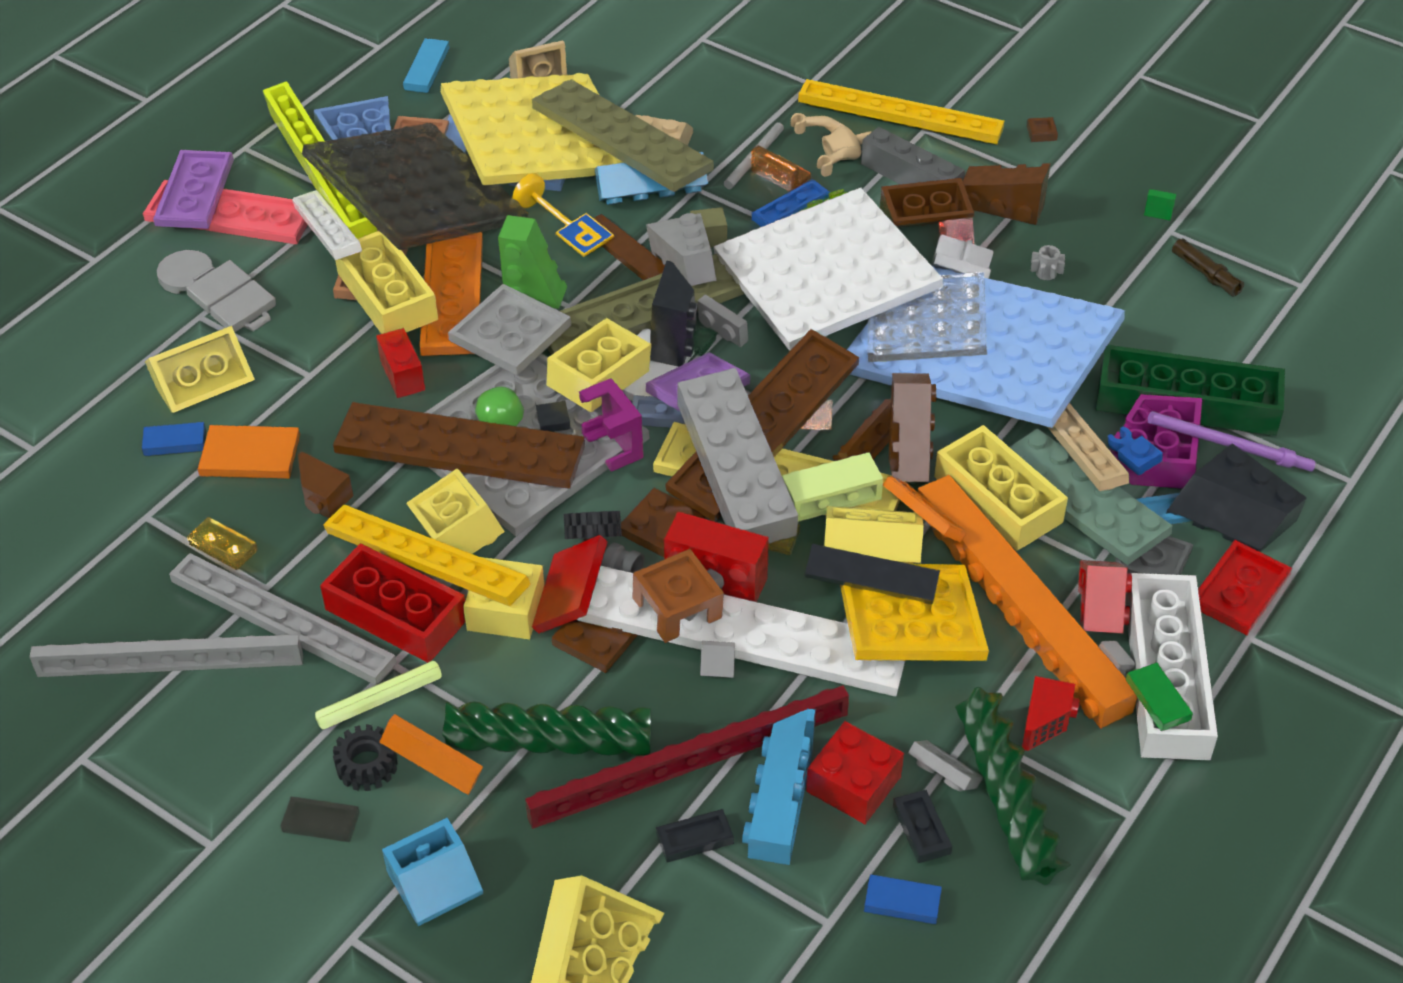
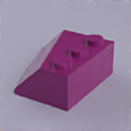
(1178, 449)

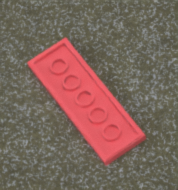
(248, 216)

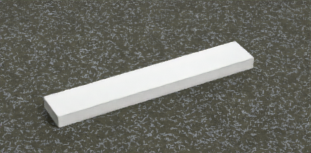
(327, 225)

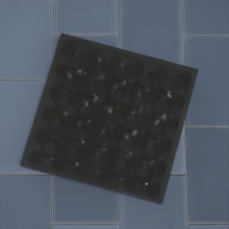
(412, 184)

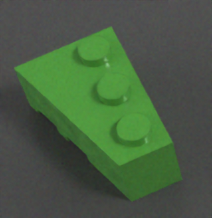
(527, 263)

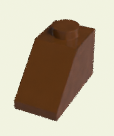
(323, 486)

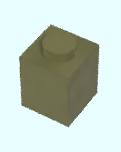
(714, 224)

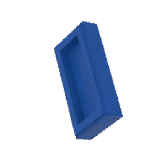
(173, 438)
(902, 899)

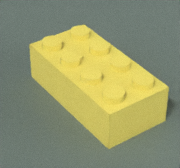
(387, 285)
(1003, 486)

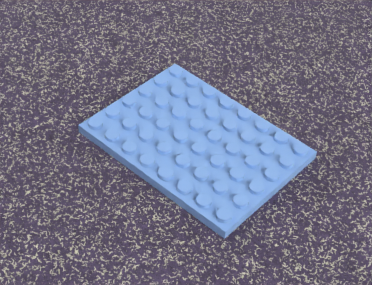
(1034, 358)

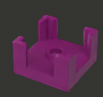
(618, 421)

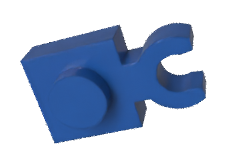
(1135, 454)

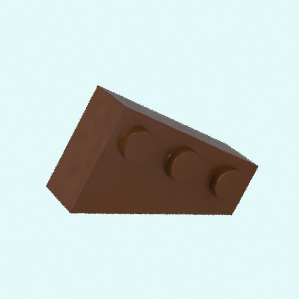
(1008, 192)

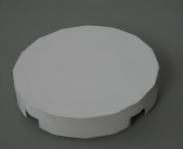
(180, 268)

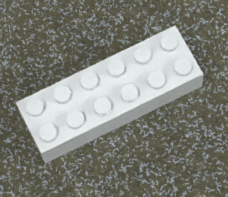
(1169, 631)

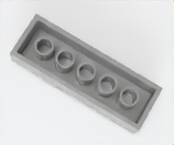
(736, 455)

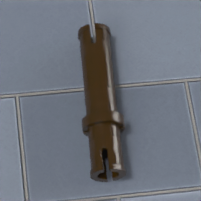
(1216, 273)

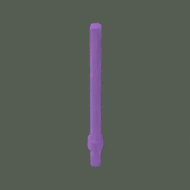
(1282, 456)

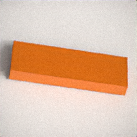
(924, 508)
(431, 754)

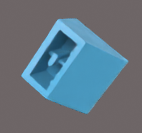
(432, 871)

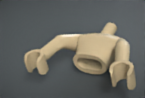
(839, 145)

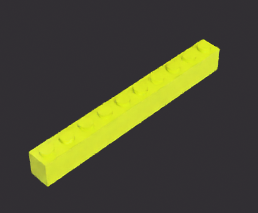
(299, 131)

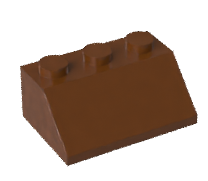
(925, 202)

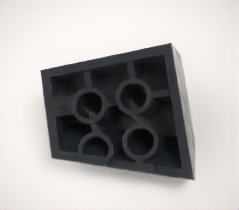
(673, 318)
(1239, 500)

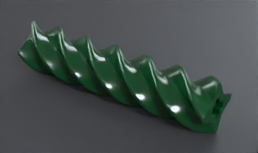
(547, 729)
(1010, 787)

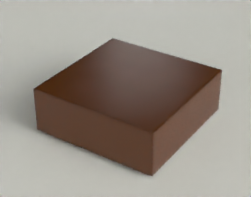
(1042, 129)

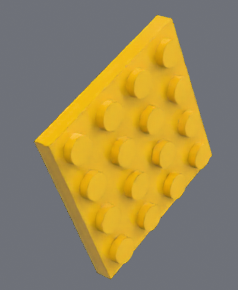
(914, 630)

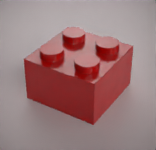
(854, 772)

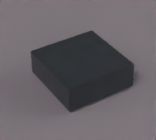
(553, 416)

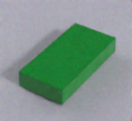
(1159, 696)

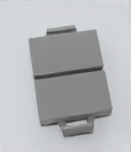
(231, 297)

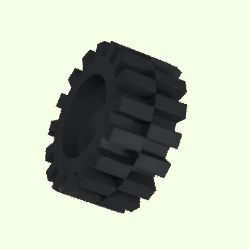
(592, 524)
(367, 773)

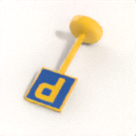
(581, 234)

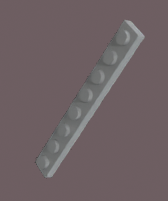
(283, 618)
(167, 655)

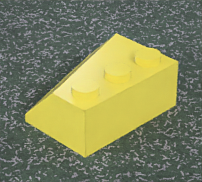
(592, 934)

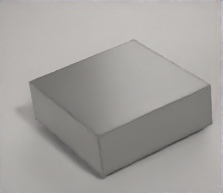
(717, 659)

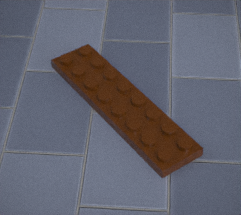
(782, 407)
(461, 444)

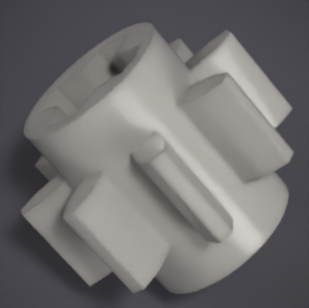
(1047, 262)

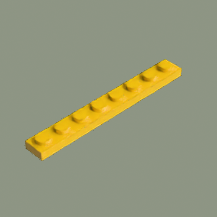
(901, 111)
(428, 555)

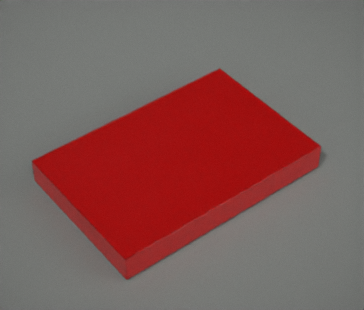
(569, 584)
(1241, 587)

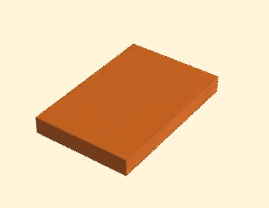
(249, 451)

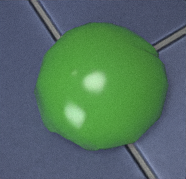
(499, 406)

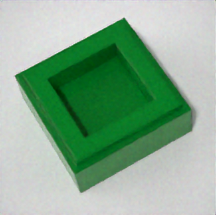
(1160, 204)

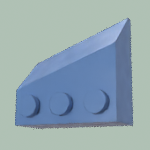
(353, 119)

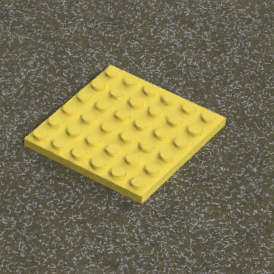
(512, 138)

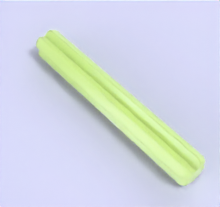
(378, 695)

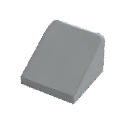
(1117, 656)

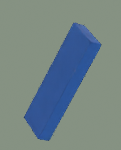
(789, 203)

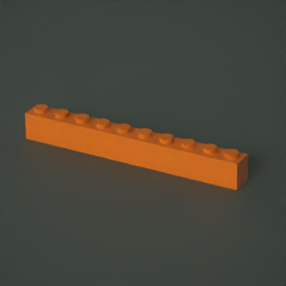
(1032, 607)

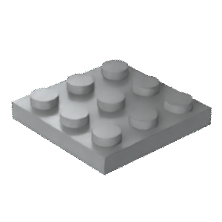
(509, 329)

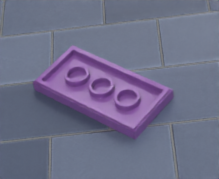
(193, 189)

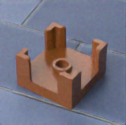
(676, 591)

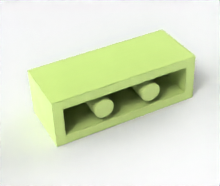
(834, 484)

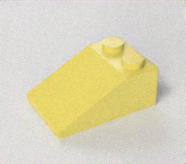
(456, 514)

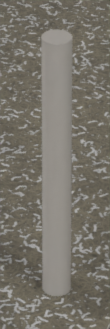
(745, 165)

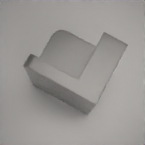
(962, 256)

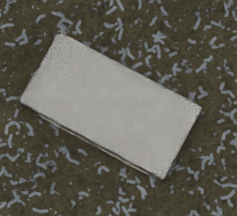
(320, 819)

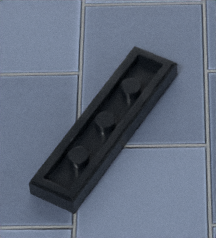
(872, 573)

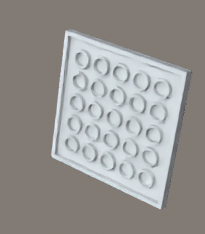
(827, 267)

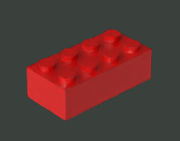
(394, 602)

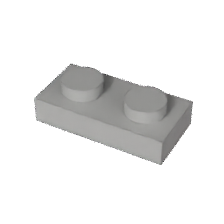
(722, 320)
(935, 759)

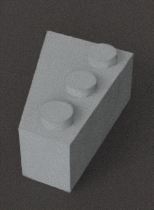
(686, 245)

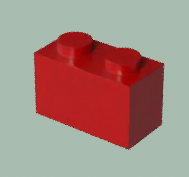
(400, 362)

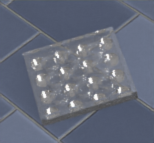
(933, 325)

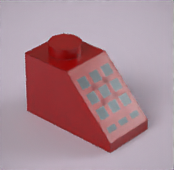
(1049, 710)

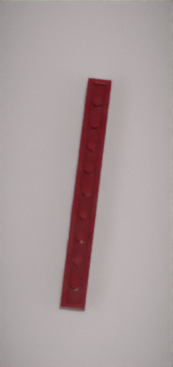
(676, 759)

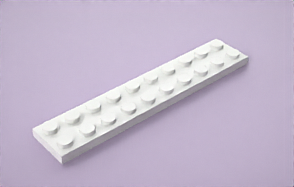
(760, 635)

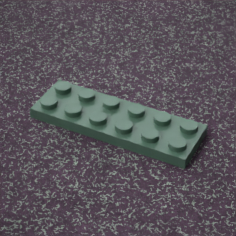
(1106, 516)

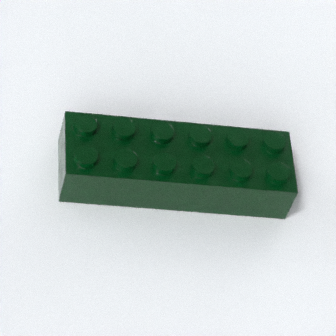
(1231, 392)

